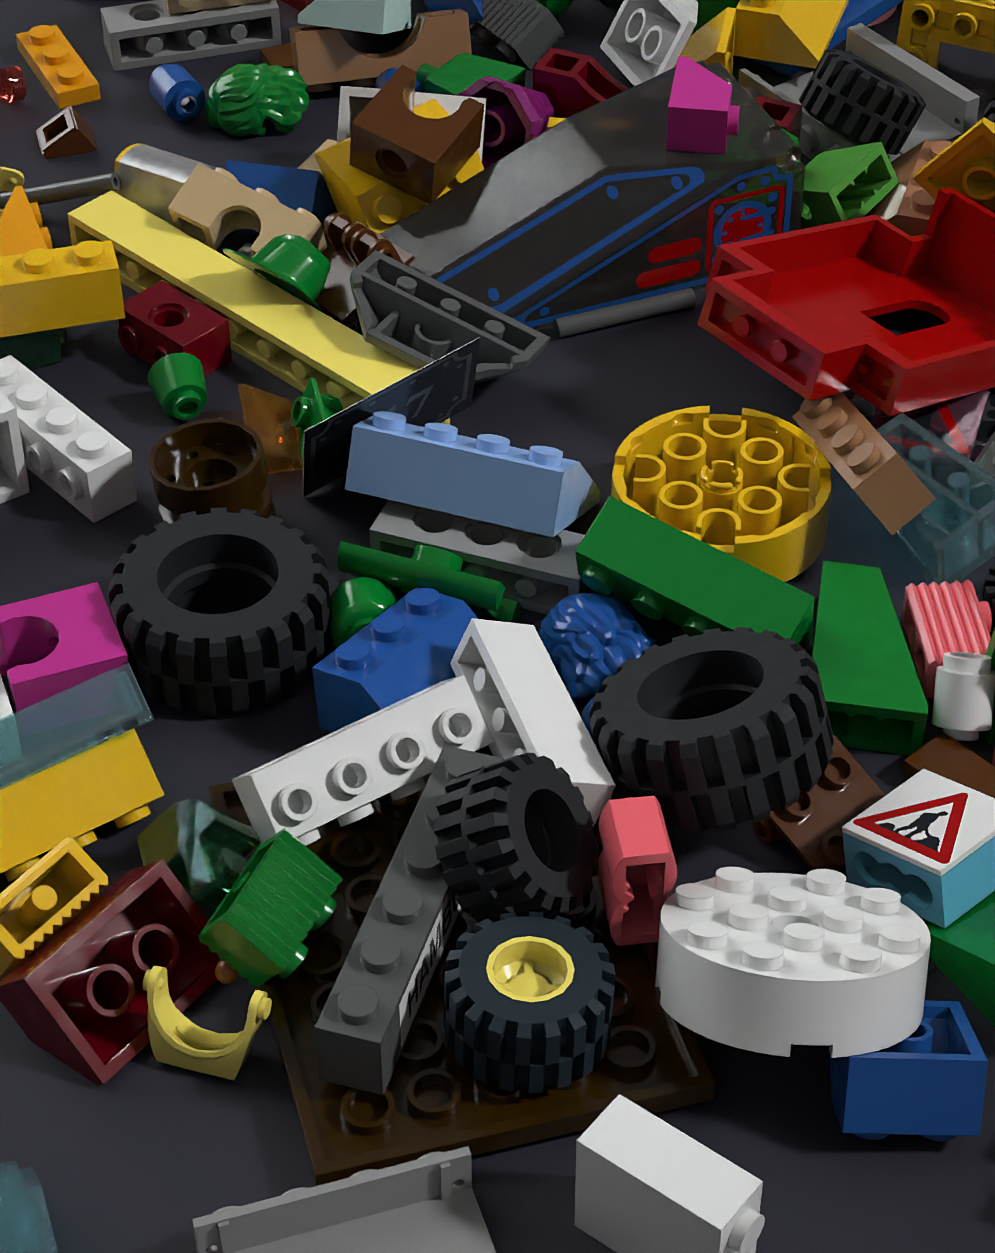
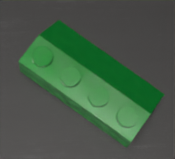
(686, 579)

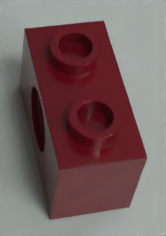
(171, 322)

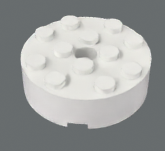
(792, 962)

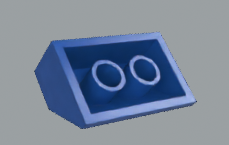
(391, 657)

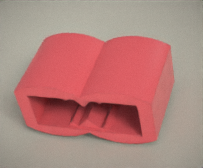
(634, 868)

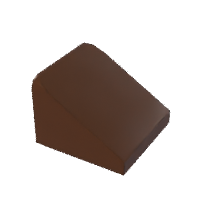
(65, 135)

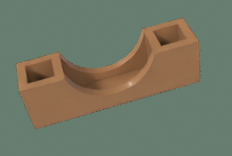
(326, 58)
(864, 460)

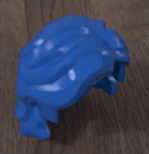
(590, 639)

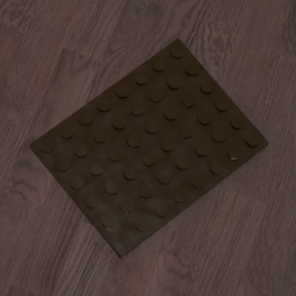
(430, 1097)

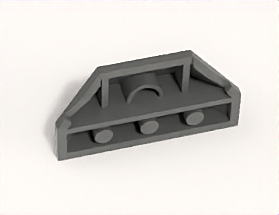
(427, 320)

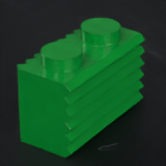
(272, 909)

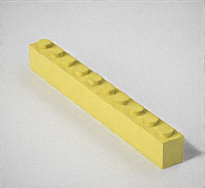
(263, 319)

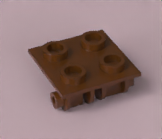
(349, 247)
(817, 818)

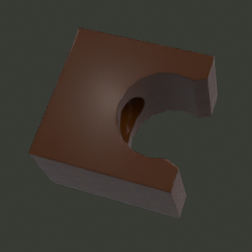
(413, 150)

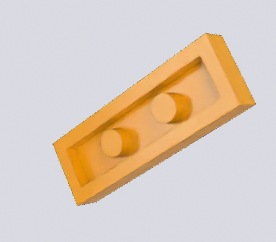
(58, 66)

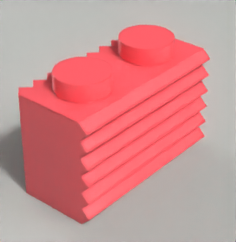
(943, 621)

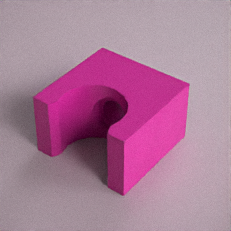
(57, 643)

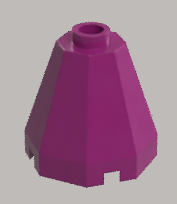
(511, 116)

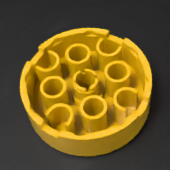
(732, 483)

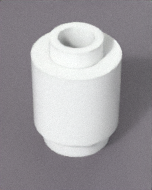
(964, 695)

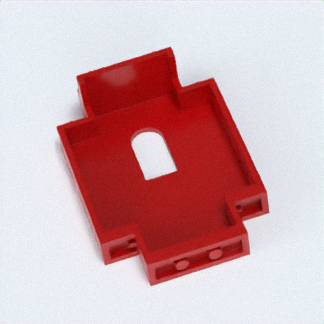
(807, 294)

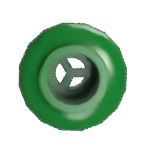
(356, 605)

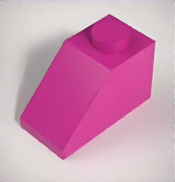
(700, 110)

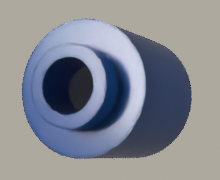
(177, 92)

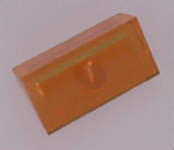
(271, 420)

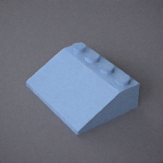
(468, 475)

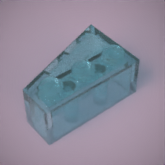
(959, 526)

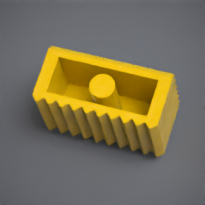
(46, 901)

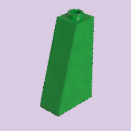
(866, 663)

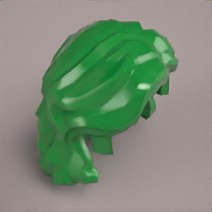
(251, 93)

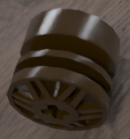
(208, 468)

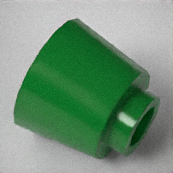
(179, 385)

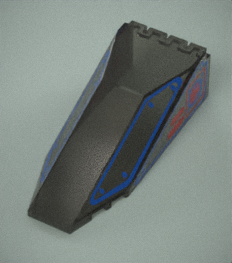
(605, 210)

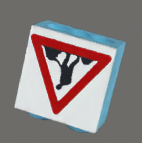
(926, 844)

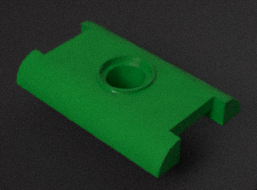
(430, 569)

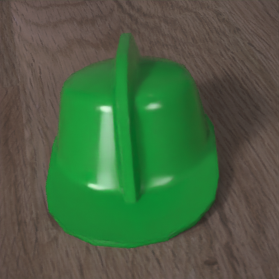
(291, 265)

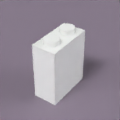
(659, 1189)

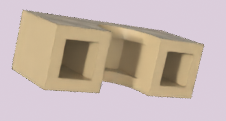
(217, 204)

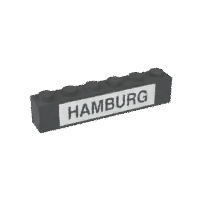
(395, 949)

